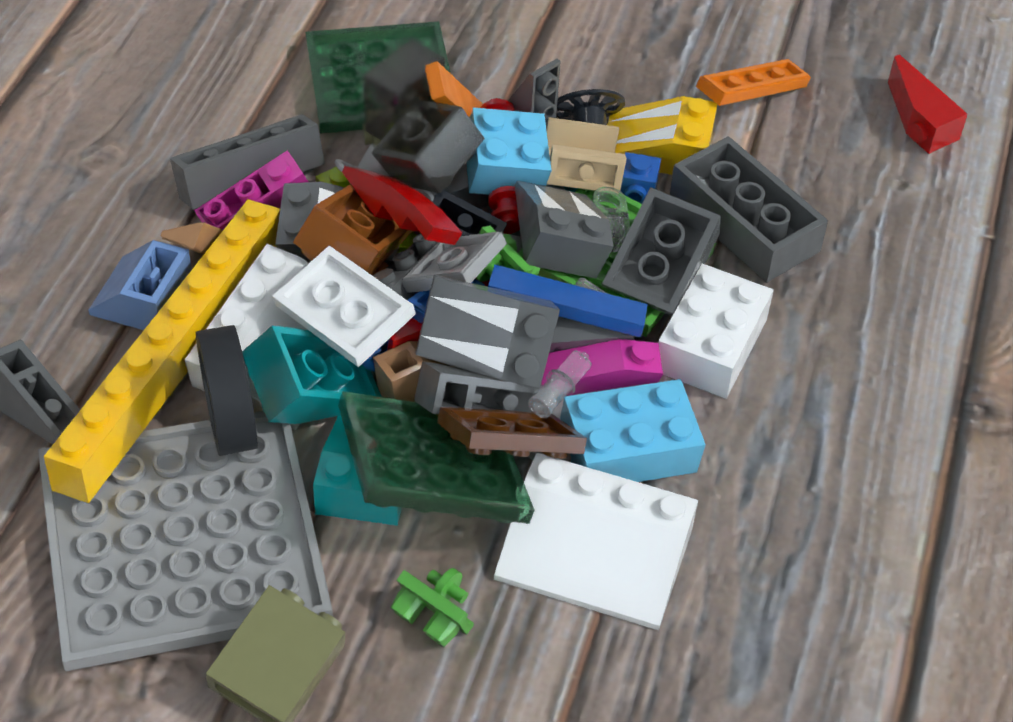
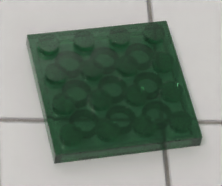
(345, 55)
(416, 465)

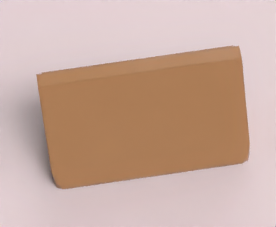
(193, 236)

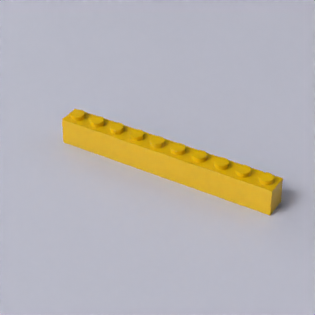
(156, 360)

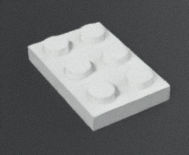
(344, 305)

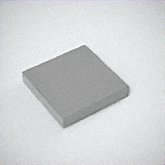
(458, 261)

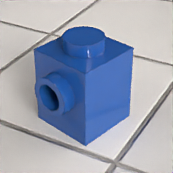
(639, 175)

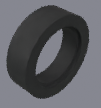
(226, 390)

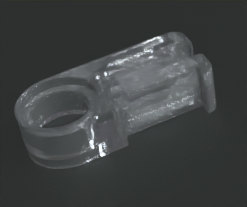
(617, 217)

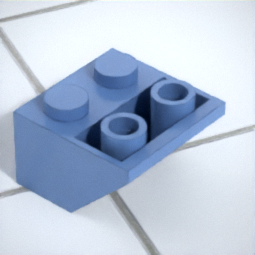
(142, 284)

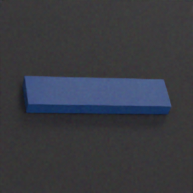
(575, 301)

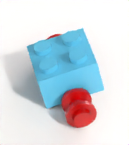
(511, 152)

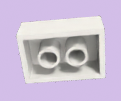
(714, 330)

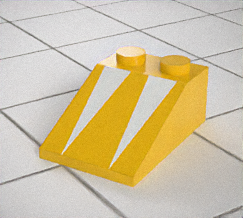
(665, 129)

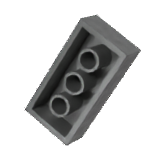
(759, 213)

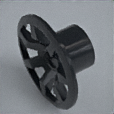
(592, 110)

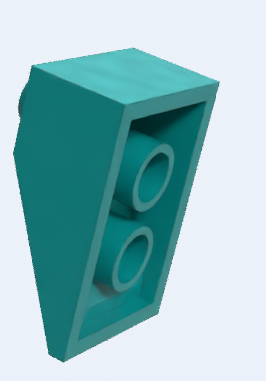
(302, 375)
(338, 487)

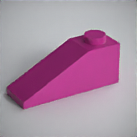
(614, 365)

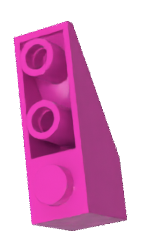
(260, 186)

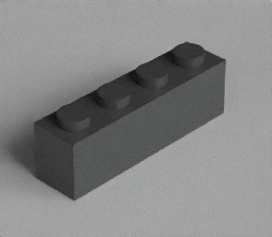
(218, 166)

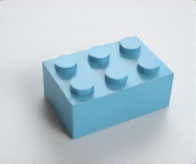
(637, 431)

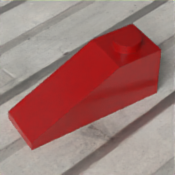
(924, 109)

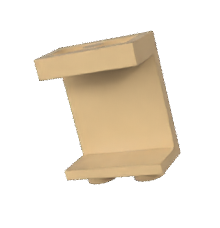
(584, 155)

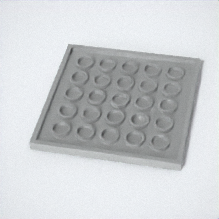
(180, 544)

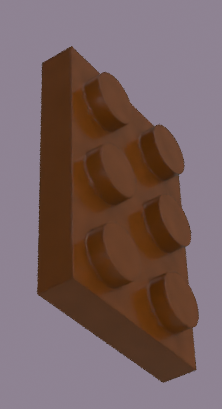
(511, 431)

